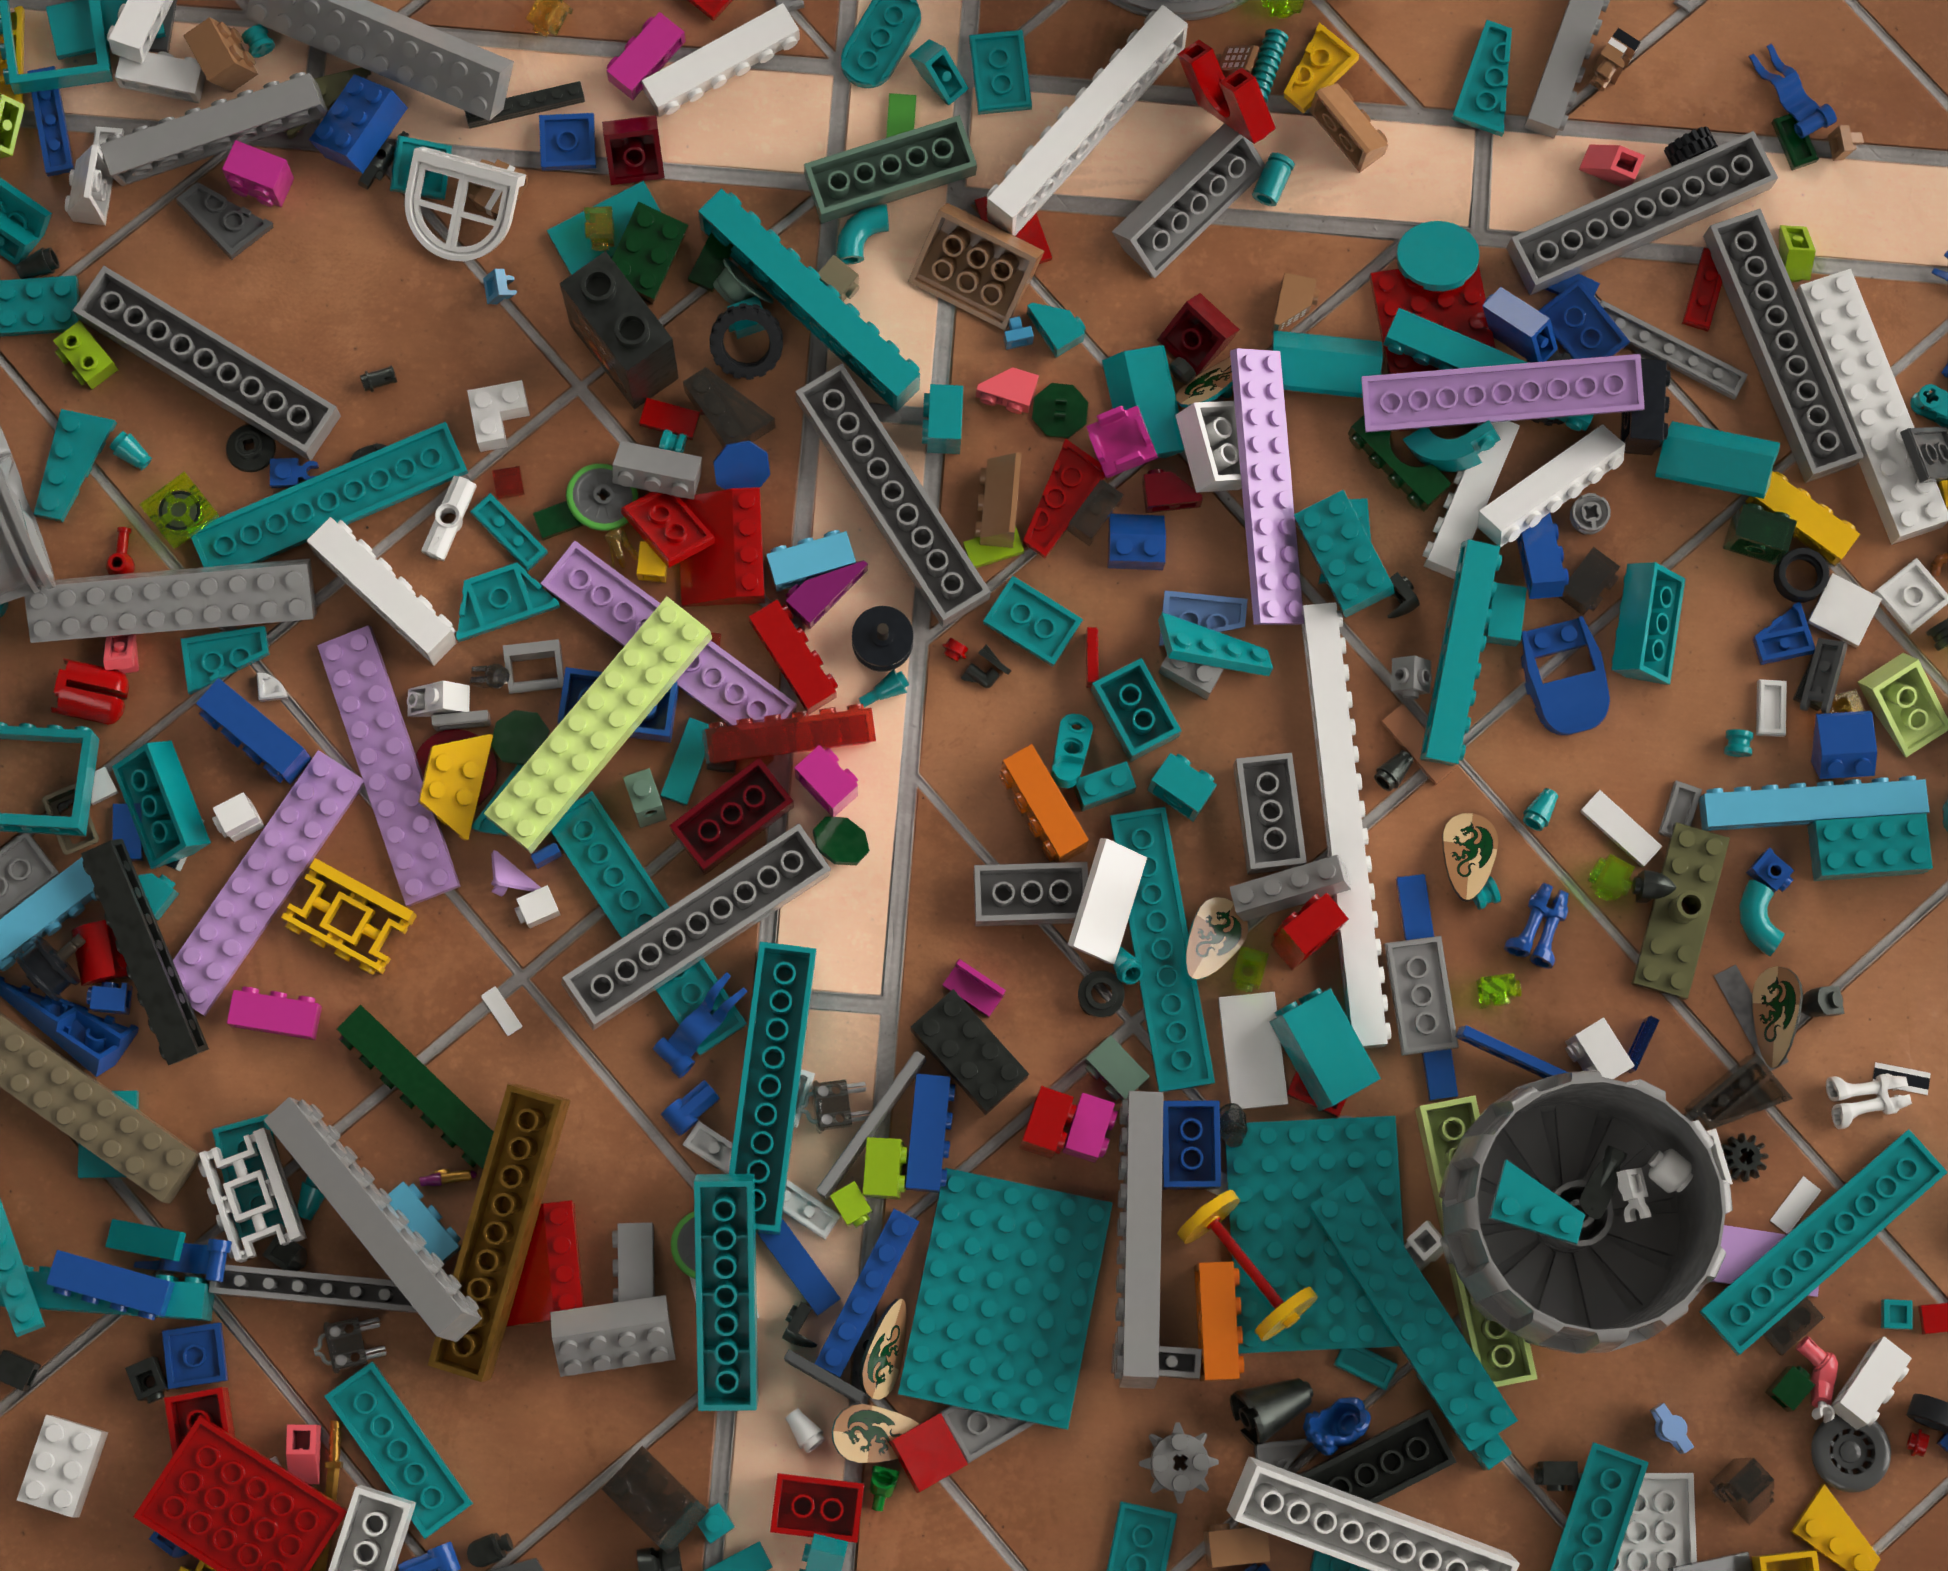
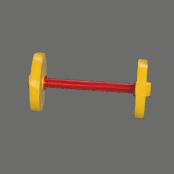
(1209, 1218)

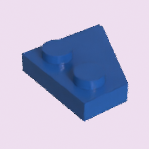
(1785, 637)

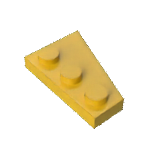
(1322, 65)
(1833, 1533)

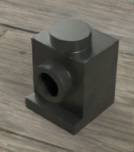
(140, 1372)
(1557, 1474)

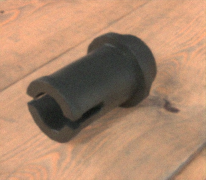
(378, 378)

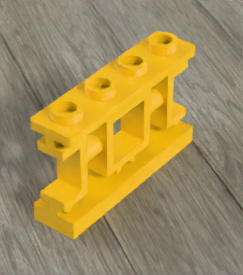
(358, 898)

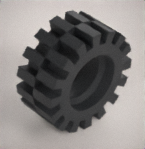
(1690, 145)

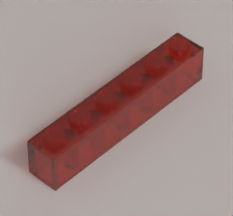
(788, 735)

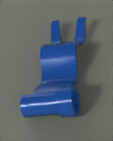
(1793, 97)
(196, 1259)

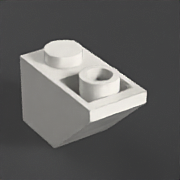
(438, 698)

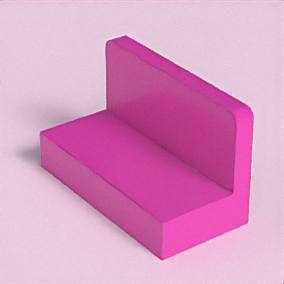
(974, 988)

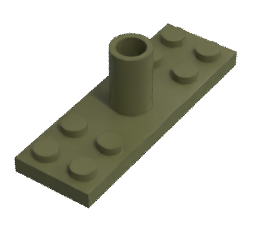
(1671, 935)

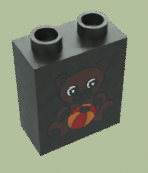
(620, 330)

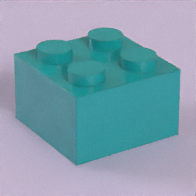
(944, 423)
(1182, 786)

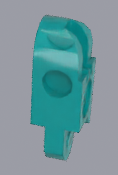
(1071, 750)

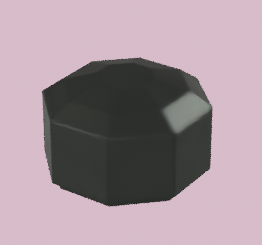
(1182, 370)

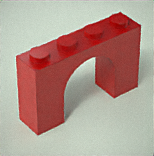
(1230, 99)

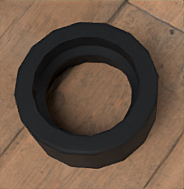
(1815, 560)
(1929, 1412)

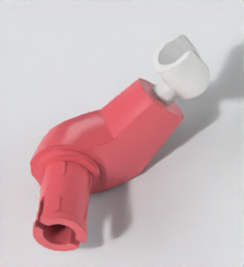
(1823, 1376)

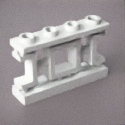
(275, 1186)

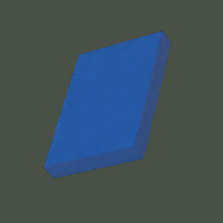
(1583, 324)

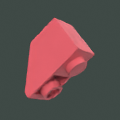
(1612, 164)
(1010, 389)
(303, 1452)

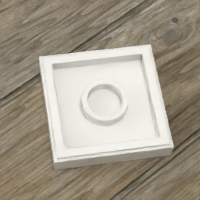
(1912, 596)
(1844, 610)

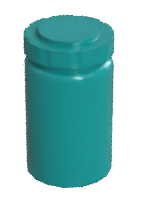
(1273, 179)

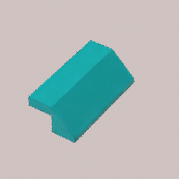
(21, 223)
(1326, 362)
(1145, 380)
(1717, 459)

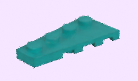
(1485, 87)
(70, 460)
(1208, 647)

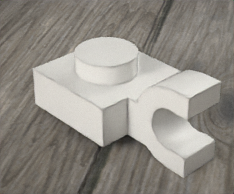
(1633, 1189)

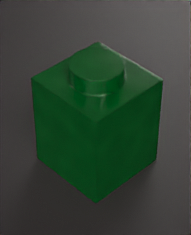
(1790, 1387)

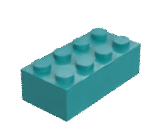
(1344, 553)
(1869, 847)

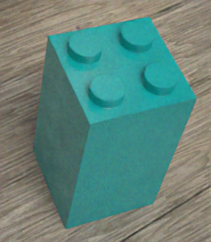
(1324, 1048)

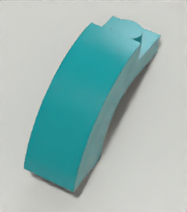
(1452, 454)

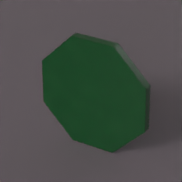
(1060, 410)
(519, 736)
(841, 841)

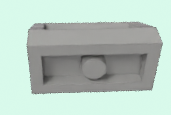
(532, 651)

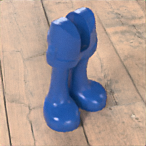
(1522, 945)

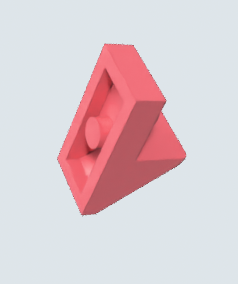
(121, 653)

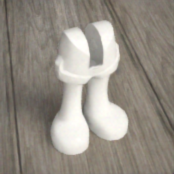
(1844, 1113)

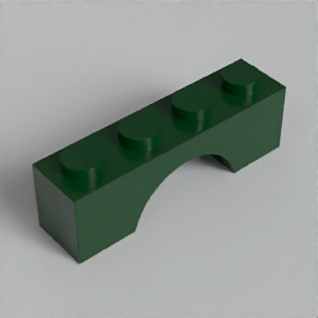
(1421, 484)

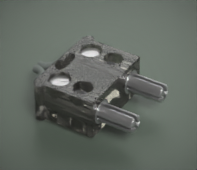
(828, 1105)
(343, 1344)

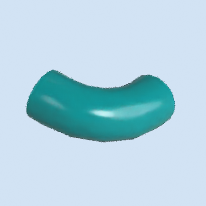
(858, 229)
(1755, 917)

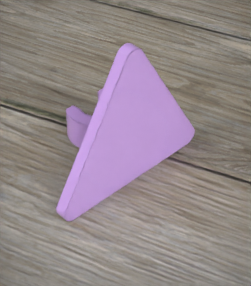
(508, 875)

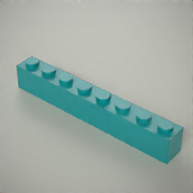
(1451, 350)
(1460, 653)

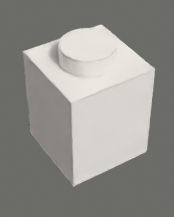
(537, 907)

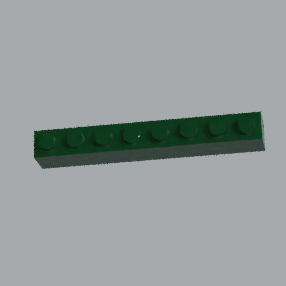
(418, 1085)

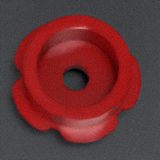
(955, 649)
(1918, 1443)

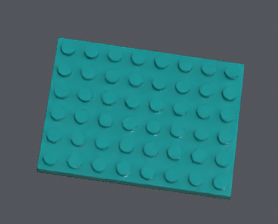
(1277, 1178)
(1005, 1299)

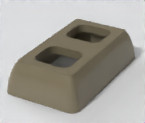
(51, 805)

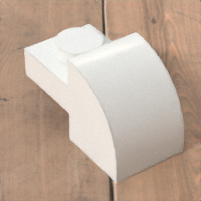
(1424, 1245)

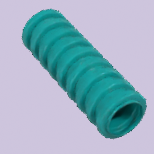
(1269, 60)

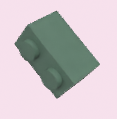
(1115, 1069)

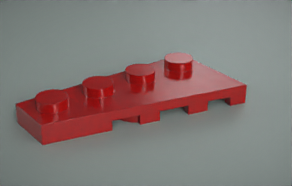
(1066, 490)

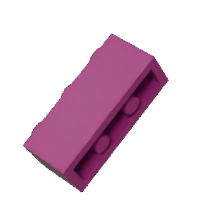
(645, 54)
(274, 1013)

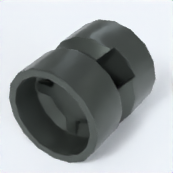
(659, 1560)

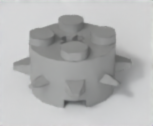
(1162, 1462)

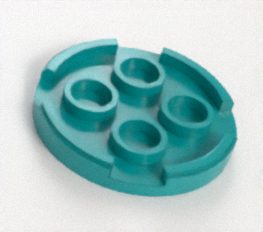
(1438, 255)

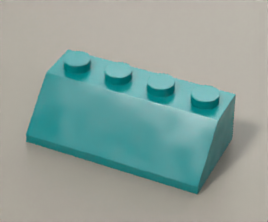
(1648, 623)
(169, 818)

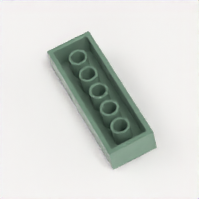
(890, 169)

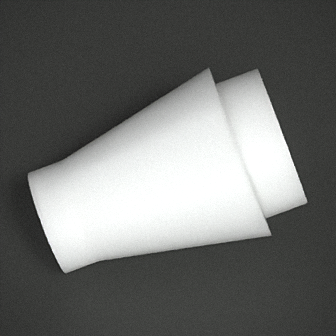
(806, 1432)

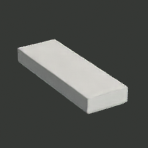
(1621, 828)

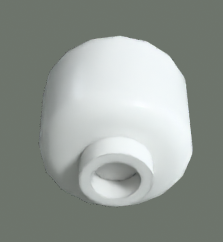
(1670, 1170)

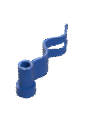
(695, 1029)

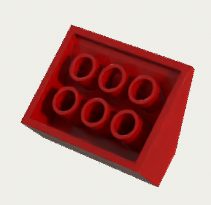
(733, 566)
(551, 1268)

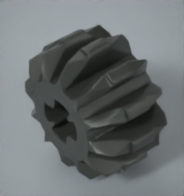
(1752, 1162)

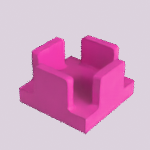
(1121, 440)

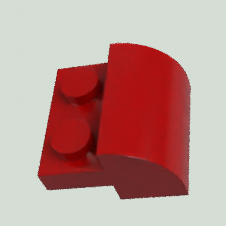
(98, 958)

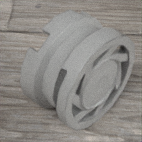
(1590, 513)

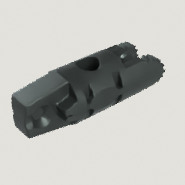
(378, 167)

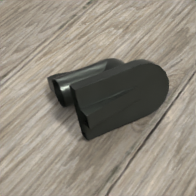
(987, 679)

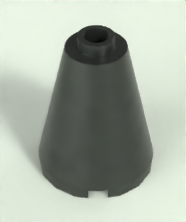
(1269, 1407)

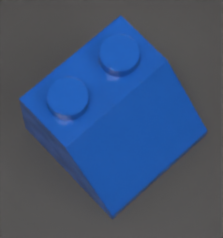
(1136, 542)
(1844, 745)

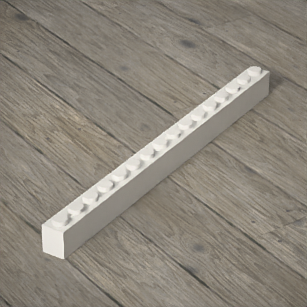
(1343, 821)

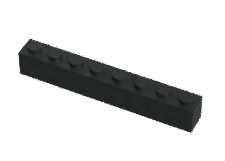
(144, 951)

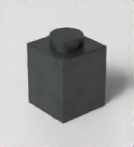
(17, 1370)

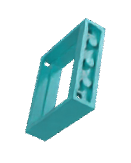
(57, 78)
(57, 825)

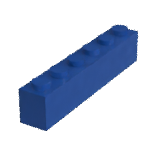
(867, 1293)

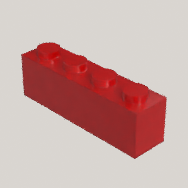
(793, 657)

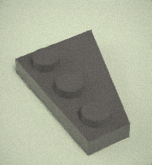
(223, 221)

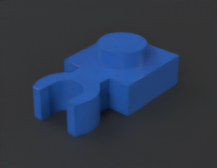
(287, 472)

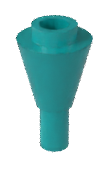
(890, 686)

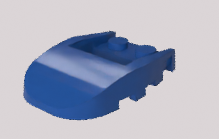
(1571, 702)

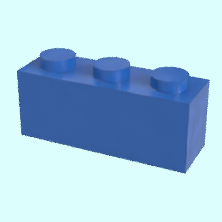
(1542, 560)

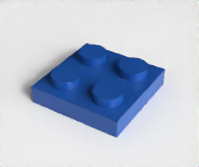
(567, 141)
(195, 1355)

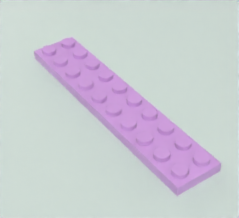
(1502, 393)
(1266, 487)
(622, 608)
(388, 765)
(264, 879)

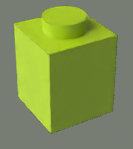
(852, 1205)

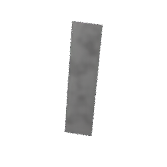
(1741, 1002)

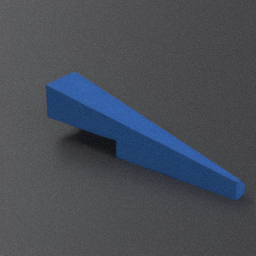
(86, 1037)

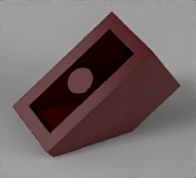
(1168, 492)

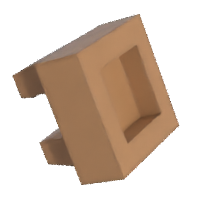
(1843, 142)

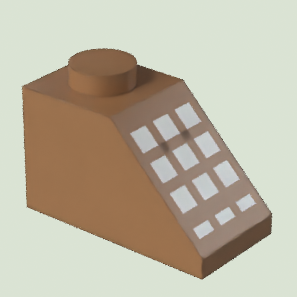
(1236, 58)
(1294, 300)

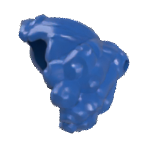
(1337, 1425)

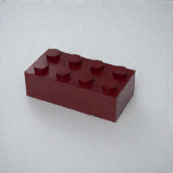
(732, 816)

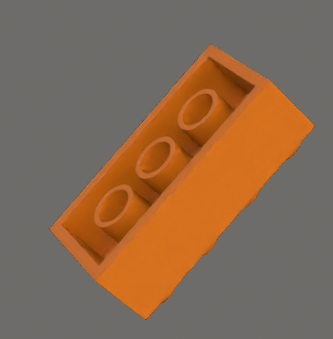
(1044, 805)
(1217, 1321)

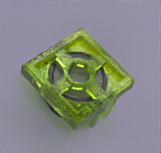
(179, 512)

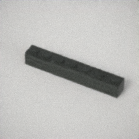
(533, 103)

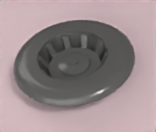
(1850, 1453)

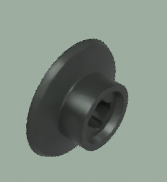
(253, 459)

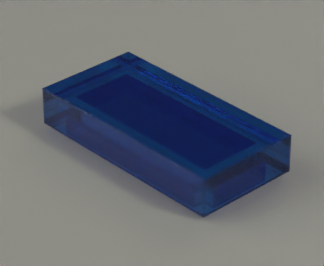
(1641, 1041)

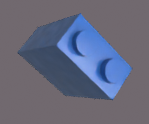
(1520, 326)

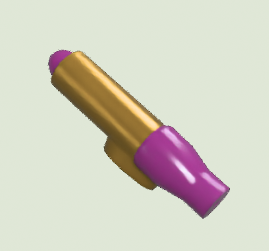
(444, 1176)

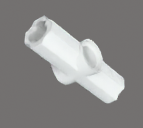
(455, 502)

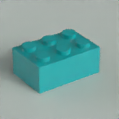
(1135, 710)

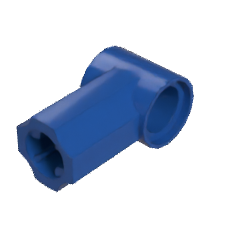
(685, 1112)
(436, 1559)

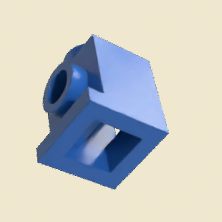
(1761, 871)
(110, 998)

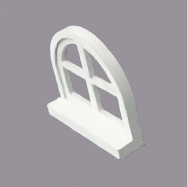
(466, 171)

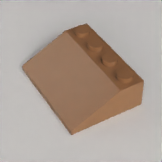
(975, 265)

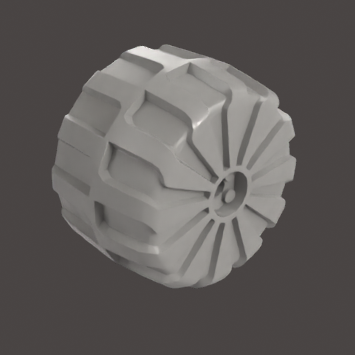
(1621, 1276)

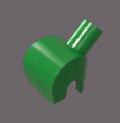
(882, 1485)

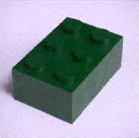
(648, 249)

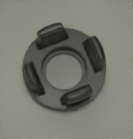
(1096, 1009)

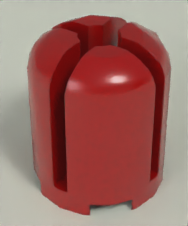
(90, 692)

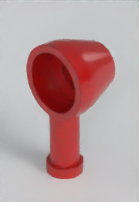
(128, 564)

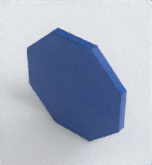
(741, 466)

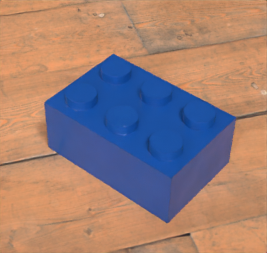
(358, 123)
(1191, 1145)

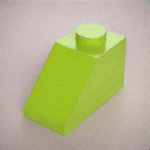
(1796, 252)

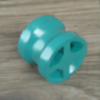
(258, 41)
(673, 442)
(1738, 743)
(1488, 894)

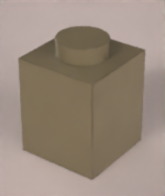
(840, 277)

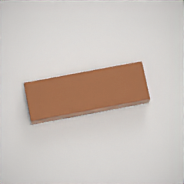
(1410, 736)

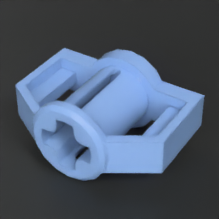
(1672, 1428)

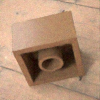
(221, 54)
(1235, 1545)

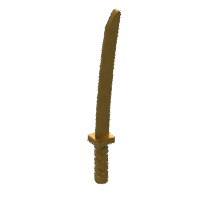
(332, 1480)

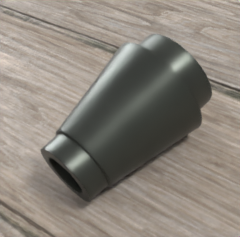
(38, 264)
(1393, 771)

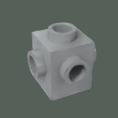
(1411, 676)

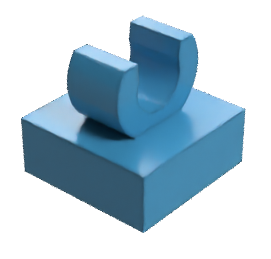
(496, 286)
(1017, 335)

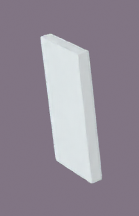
(1107, 901)
(1252, 1051)

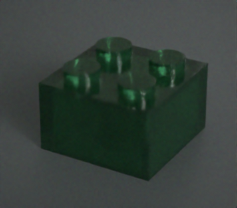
(1760, 533)

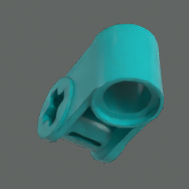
(1935, 406)

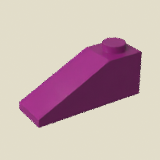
(821, 593)

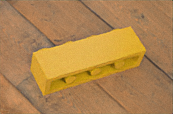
(1815, 522)

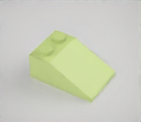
(1905, 703)

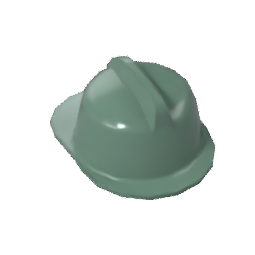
(736, 287)

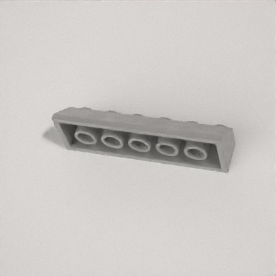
(1189, 200)

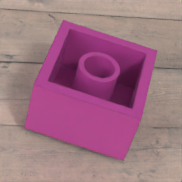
(258, 174)
(827, 780)
(1088, 1128)

